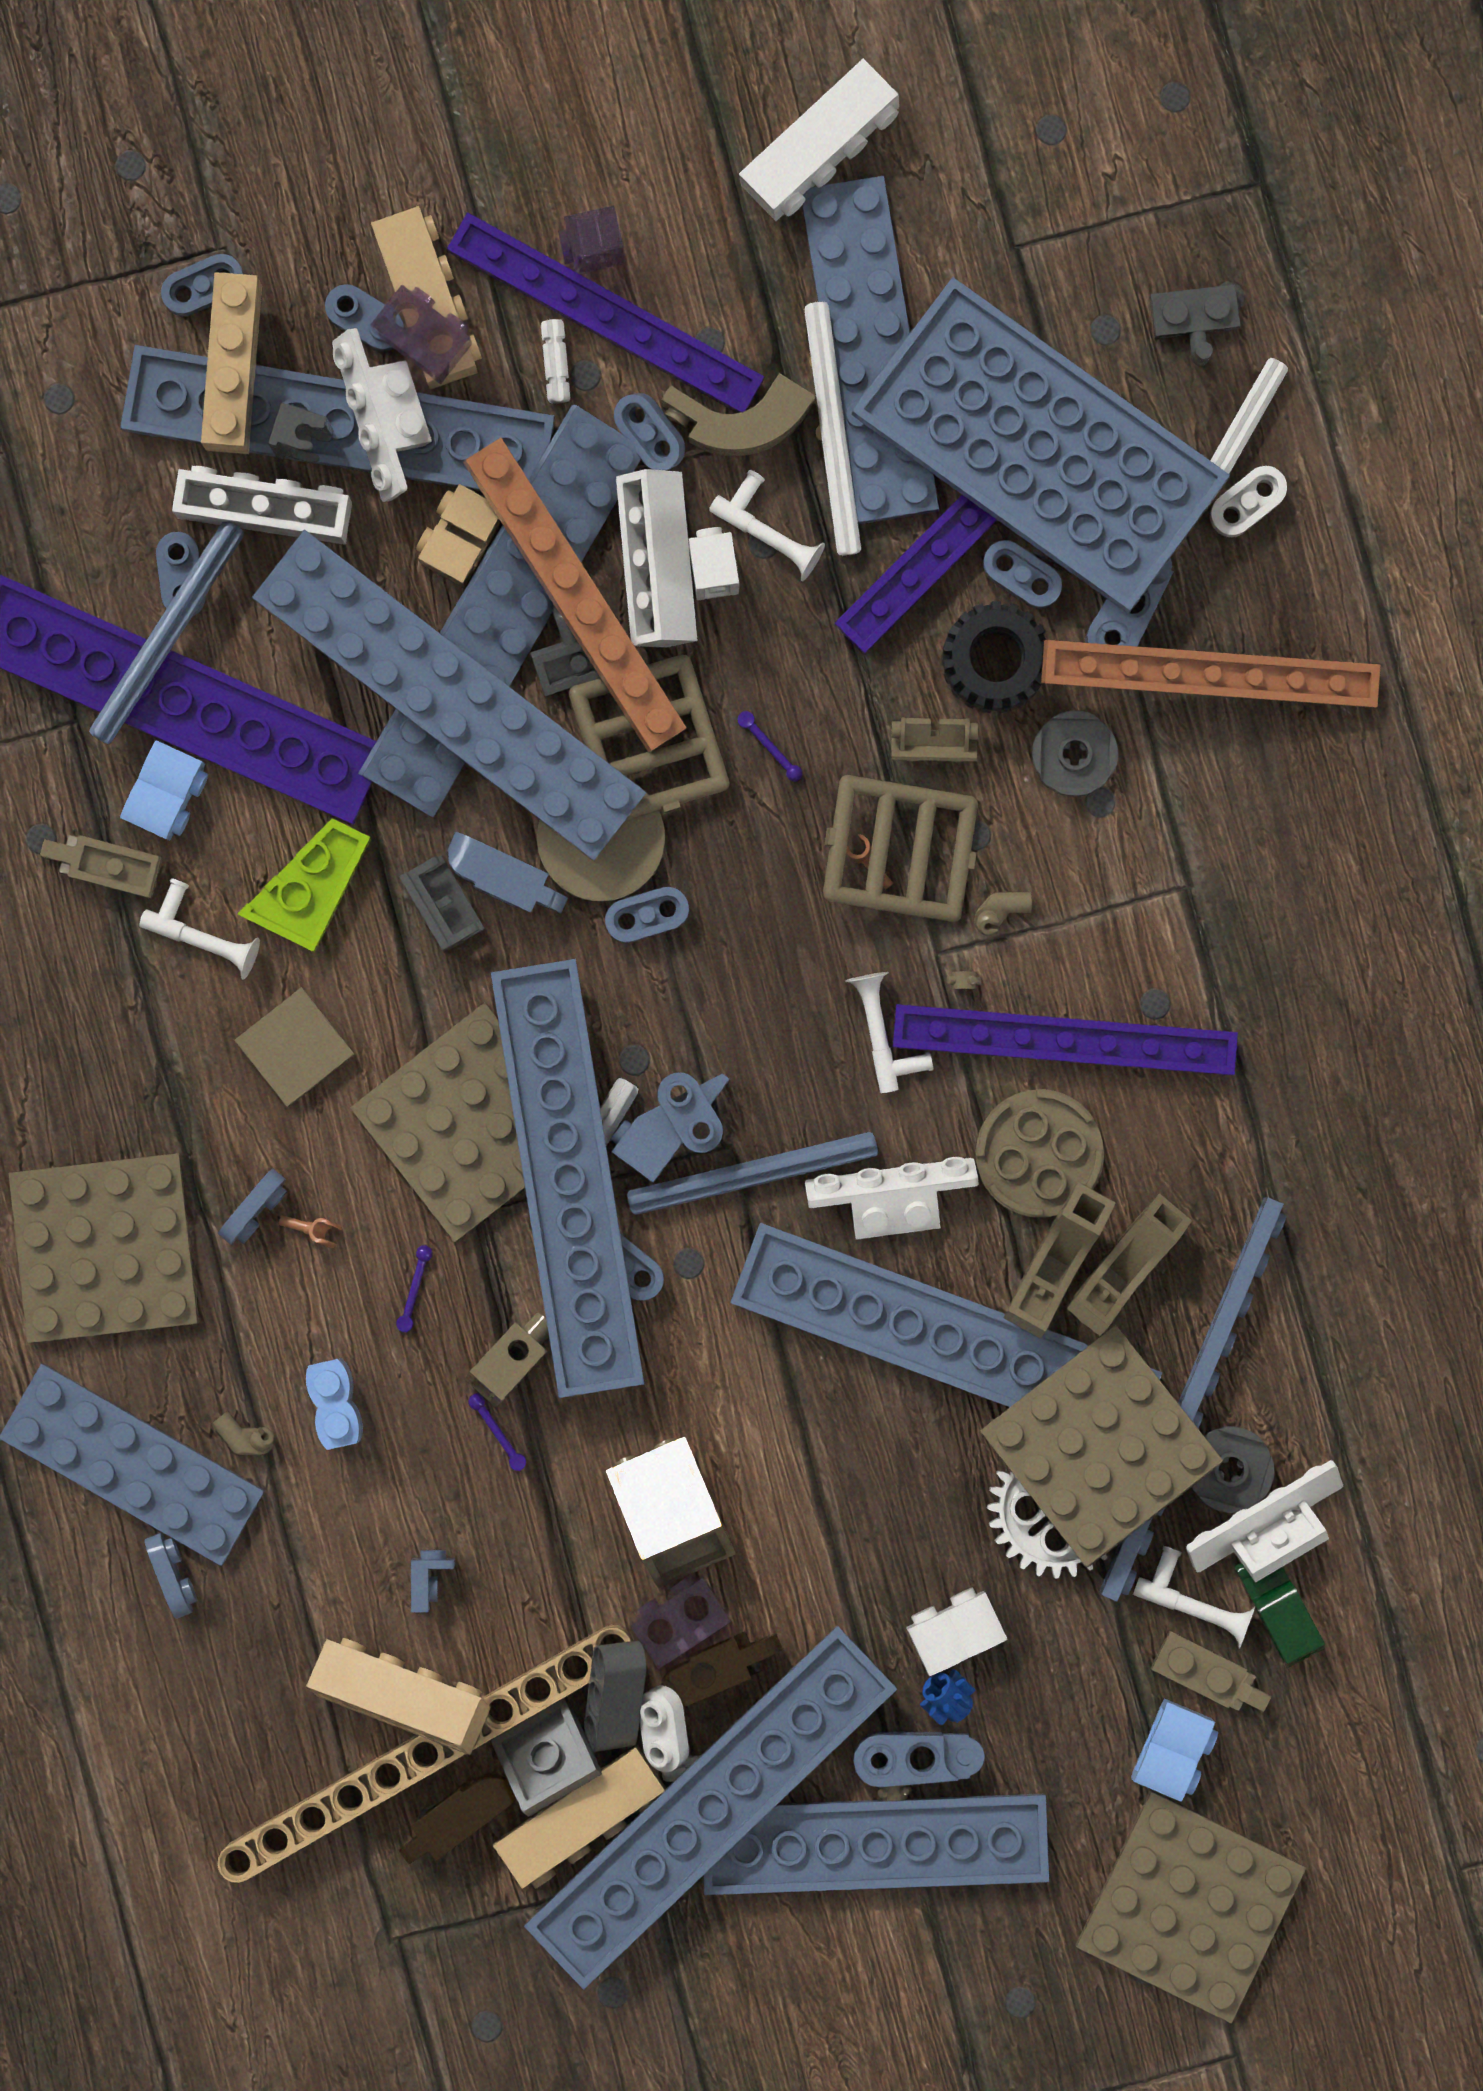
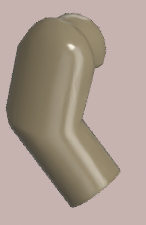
(997, 907)
(244, 1440)

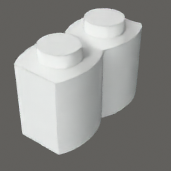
(955, 1632)

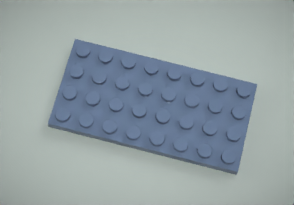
(1040, 445)

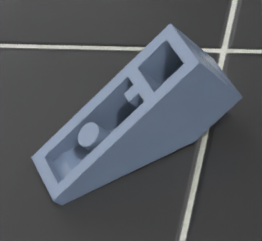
(651, 1138)

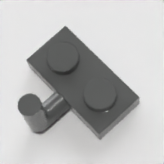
(1195, 314)
(563, 663)

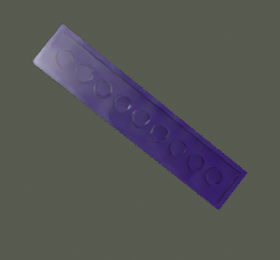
(185, 703)

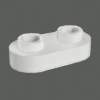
(1247, 502)
(663, 1734)

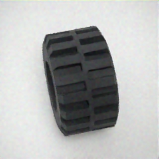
(994, 620)

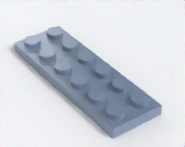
(132, 1464)

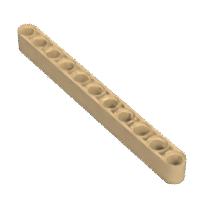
(410, 1769)

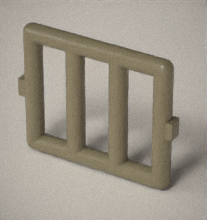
(704, 743)
(872, 895)

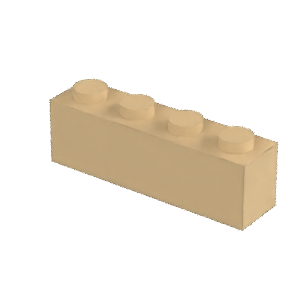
(412, 262)
(231, 363)
(398, 1695)
(578, 1818)

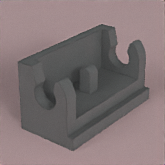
(294, 433)
(442, 903)

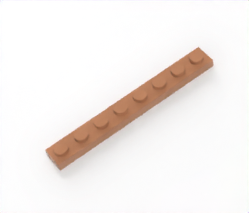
(574, 594)
(1210, 673)

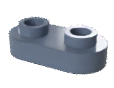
(199, 280)
(360, 317)
(649, 432)
(1024, 571)
(174, 572)
(646, 914)
(690, 1112)
(242, 1221)
(636, 1261)
(177, 1592)

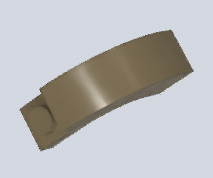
(745, 432)
(1058, 1259)
(1128, 1264)

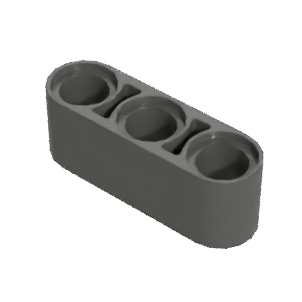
(615, 1695)

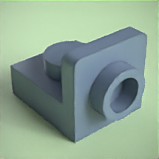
(423, 1586)

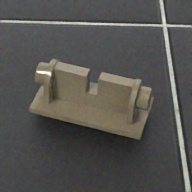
(916, 741)

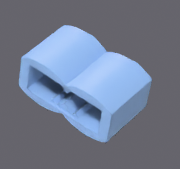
(164, 790)
(331, 1391)
(1174, 1750)

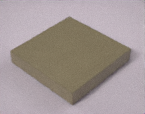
(294, 1047)

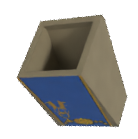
(670, 1511)

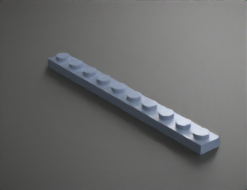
(1202, 1377)

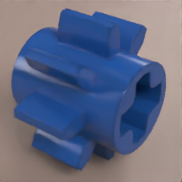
(947, 1697)

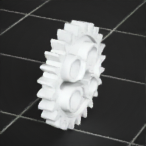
(1016, 1531)

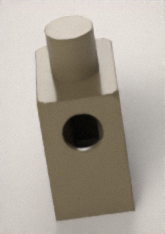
(497, 1372)

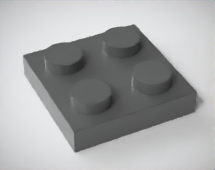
(546, 1757)

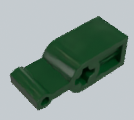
(1283, 1615)

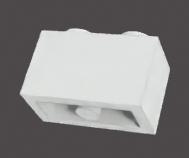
(713, 564)

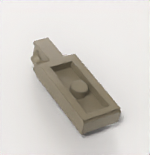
(105, 864)
(1208, 1673)

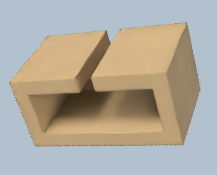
(460, 536)

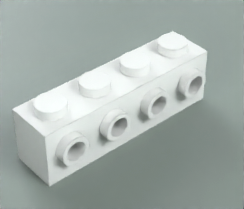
(820, 140)
(262, 506)
(656, 558)

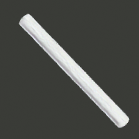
(832, 428)

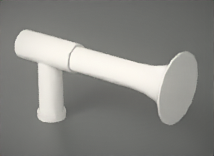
(734, 513)
(164, 924)
(885, 1066)
(1159, 1593)

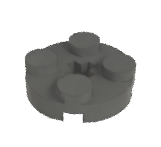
(1092, 737)
(1256, 1472)

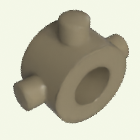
(963, 980)
(894, 1793)

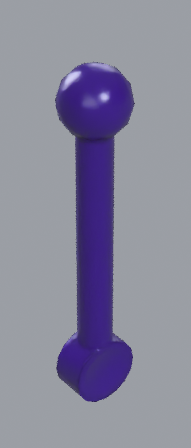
(746, 721)
(405, 1322)
(517, 1460)

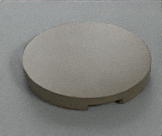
(618, 870)
(1038, 1151)

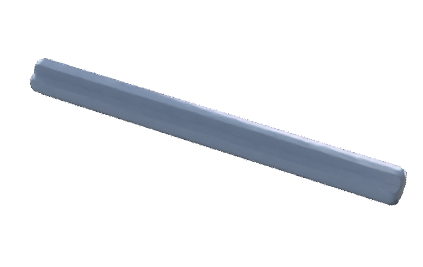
(166, 632)
(752, 1173)

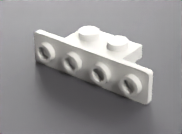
(384, 410)
(893, 1198)
(1273, 1529)

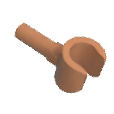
(865, 857)
(315, 1229)

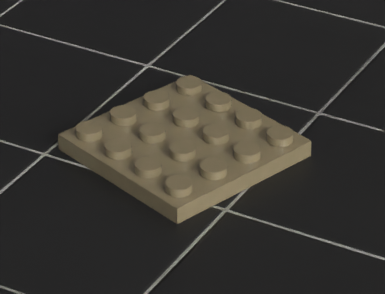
(451, 1124)
(103, 1248)
(1101, 1446)
(1190, 1906)

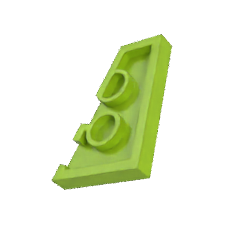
(310, 887)

